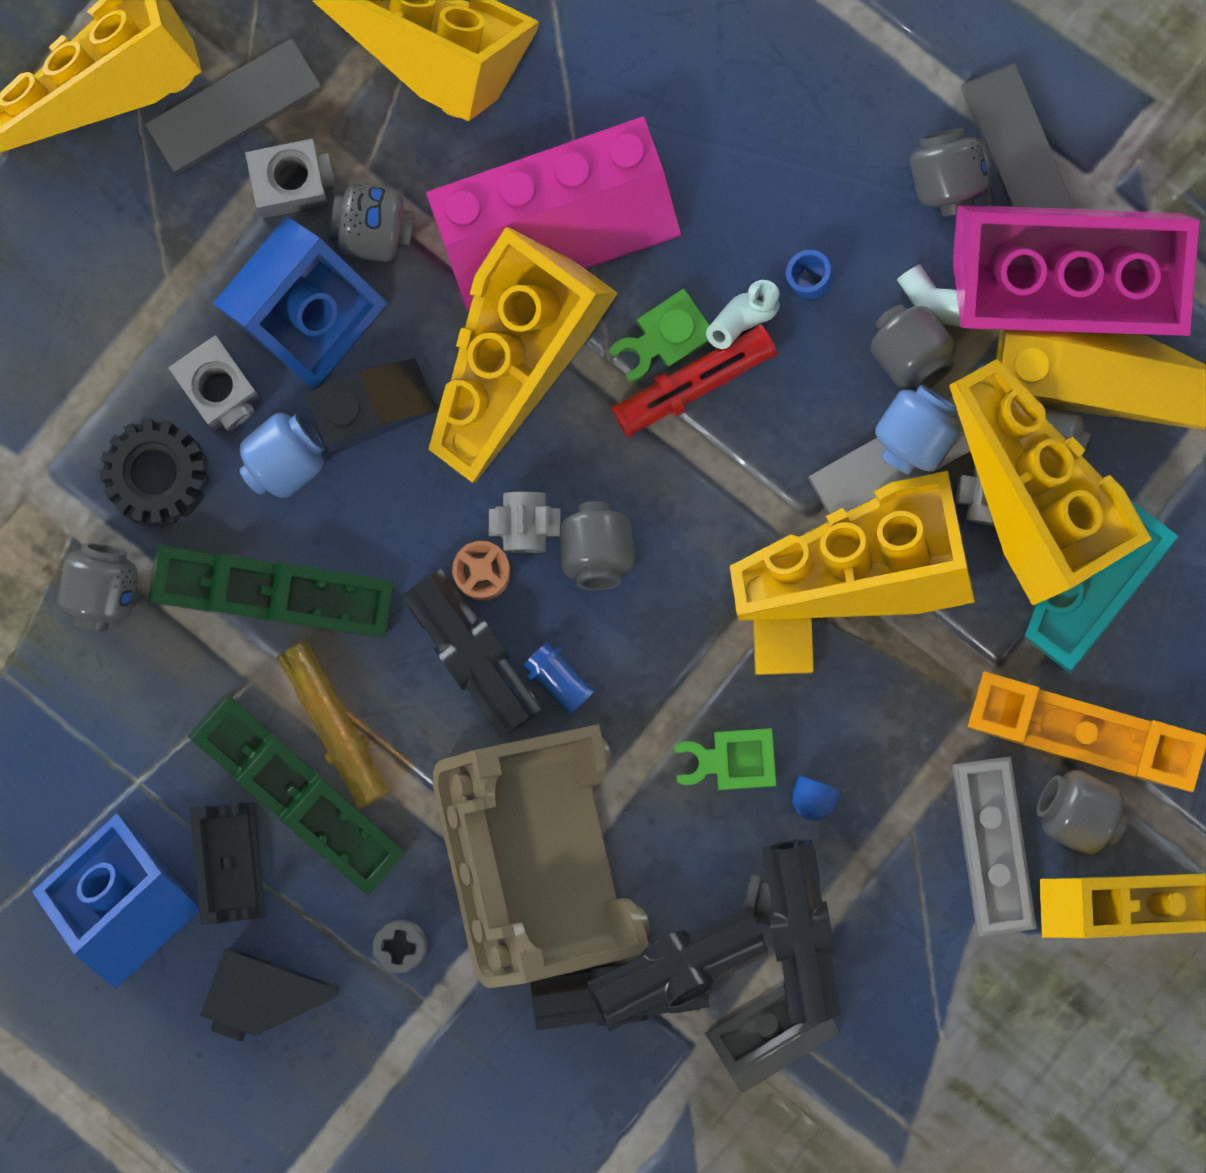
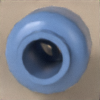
(918, 430)
(282, 455)

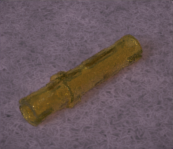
(333, 725)

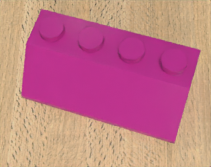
(579, 198)
(1075, 270)

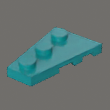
(1075, 620)

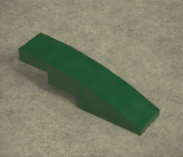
(270, 591)
(296, 794)

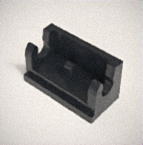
(227, 863)

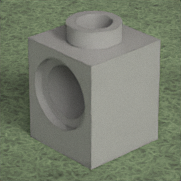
(268, 163)
(202, 364)

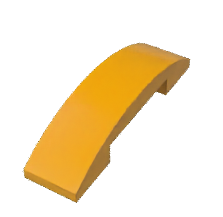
(1087, 733)

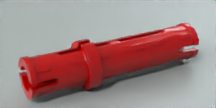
(634, 414)

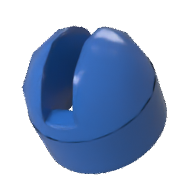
(818, 266)
(814, 799)

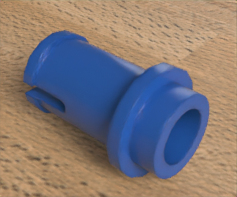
(558, 677)

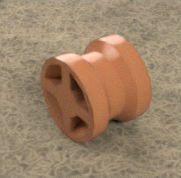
(479, 558)

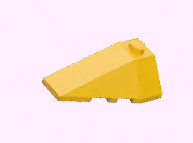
(441, 49)
(115, 65)
(520, 334)
(1107, 375)
(1045, 499)
(875, 560)

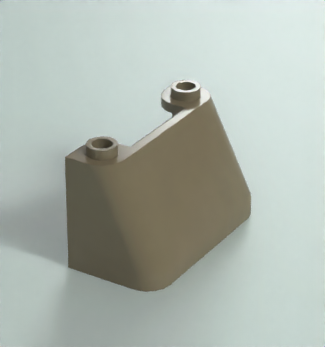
(534, 858)

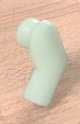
(924, 293)
(743, 313)

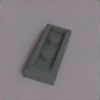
(234, 107)
(1015, 140)

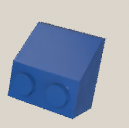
(300, 302)
(115, 901)

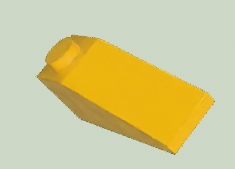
(1123, 905)

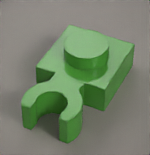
(670, 332)
(739, 759)

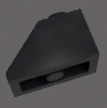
(370, 403)
(259, 994)

